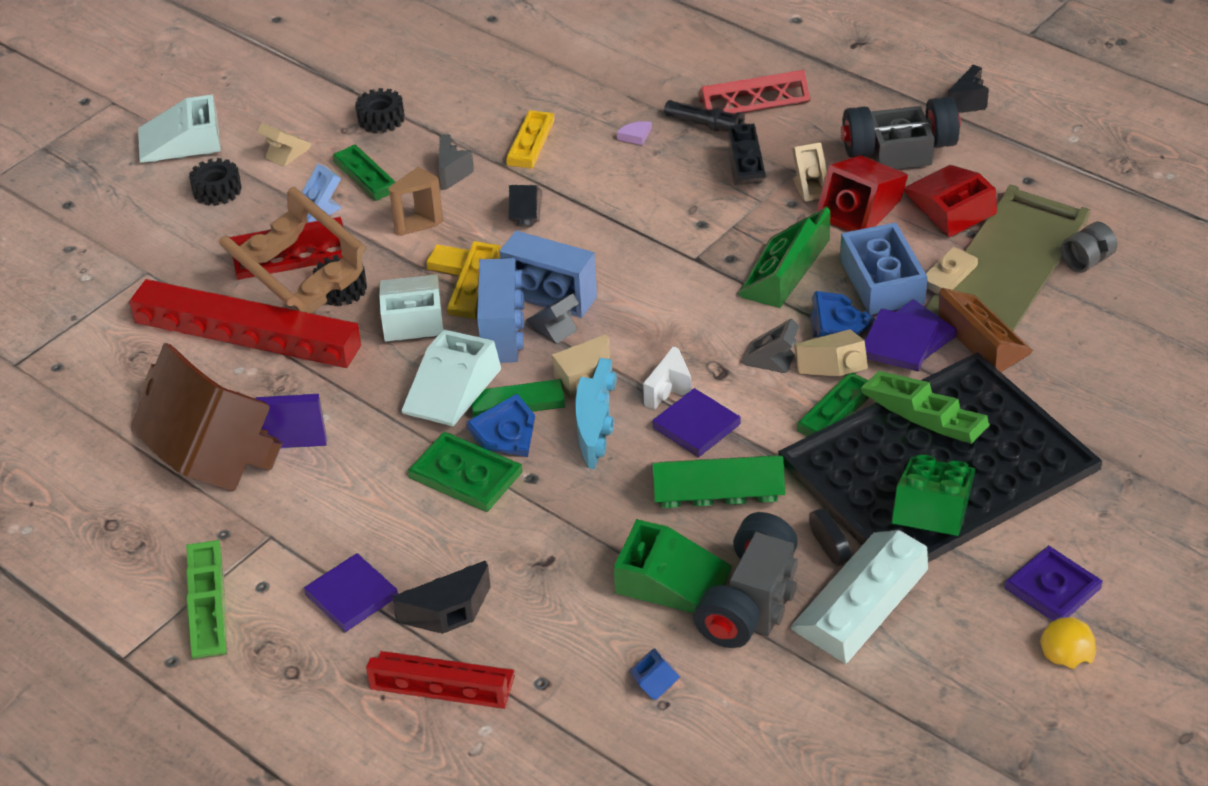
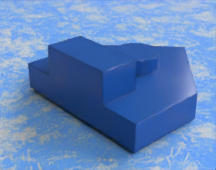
(836, 314)
(504, 427)

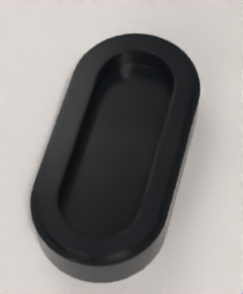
(829, 536)

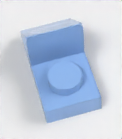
(320, 189)

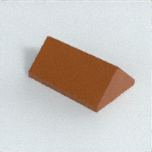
(981, 329)

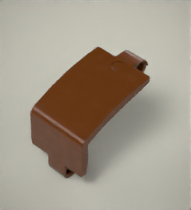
(200, 425)

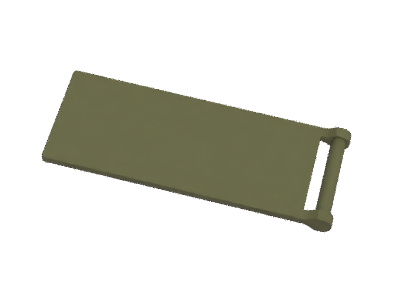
(1017, 253)

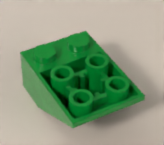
(933, 495)
(666, 567)

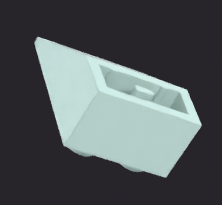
(181, 131)
(410, 307)
(451, 377)

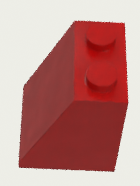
(861, 192)

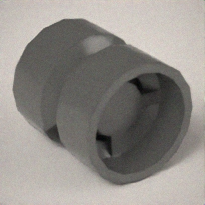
(1089, 246)

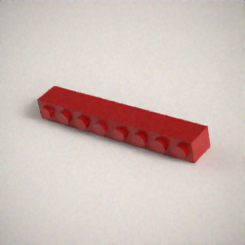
(246, 323)

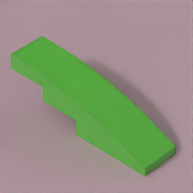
(918, 404)
(206, 600)

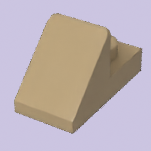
(283, 145)
(810, 171)

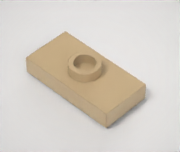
(950, 270)

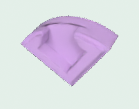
(634, 132)

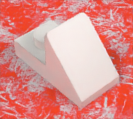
(668, 377)

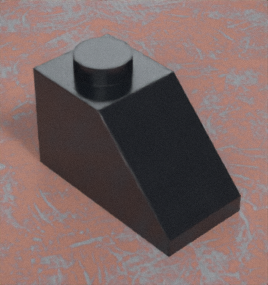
(524, 204)

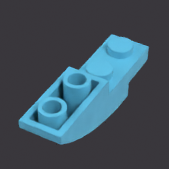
(593, 412)

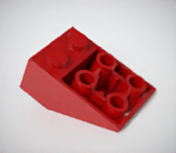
(954, 198)

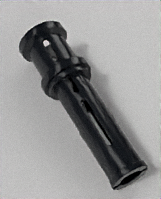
(716, 119)

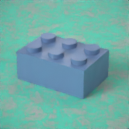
(882, 268)
(553, 271)
(501, 307)

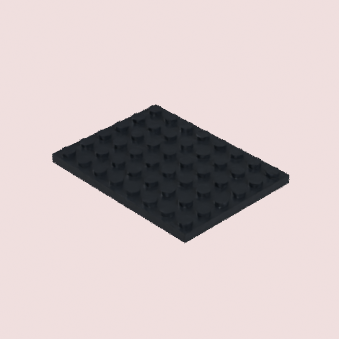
(1016, 458)

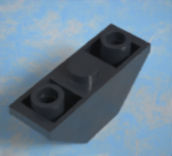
(745, 154)
(445, 601)

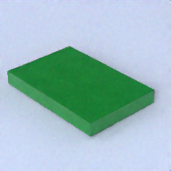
(465, 471)

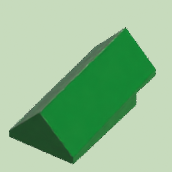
(787, 260)

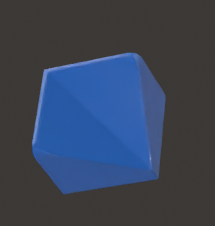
(654, 674)

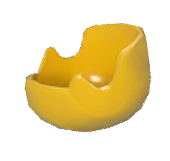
(1068, 642)

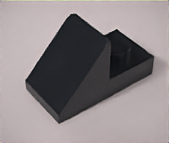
(969, 91)

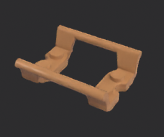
(283, 233)

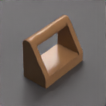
(426, 202)

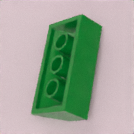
(718, 479)

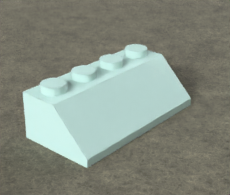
(863, 594)

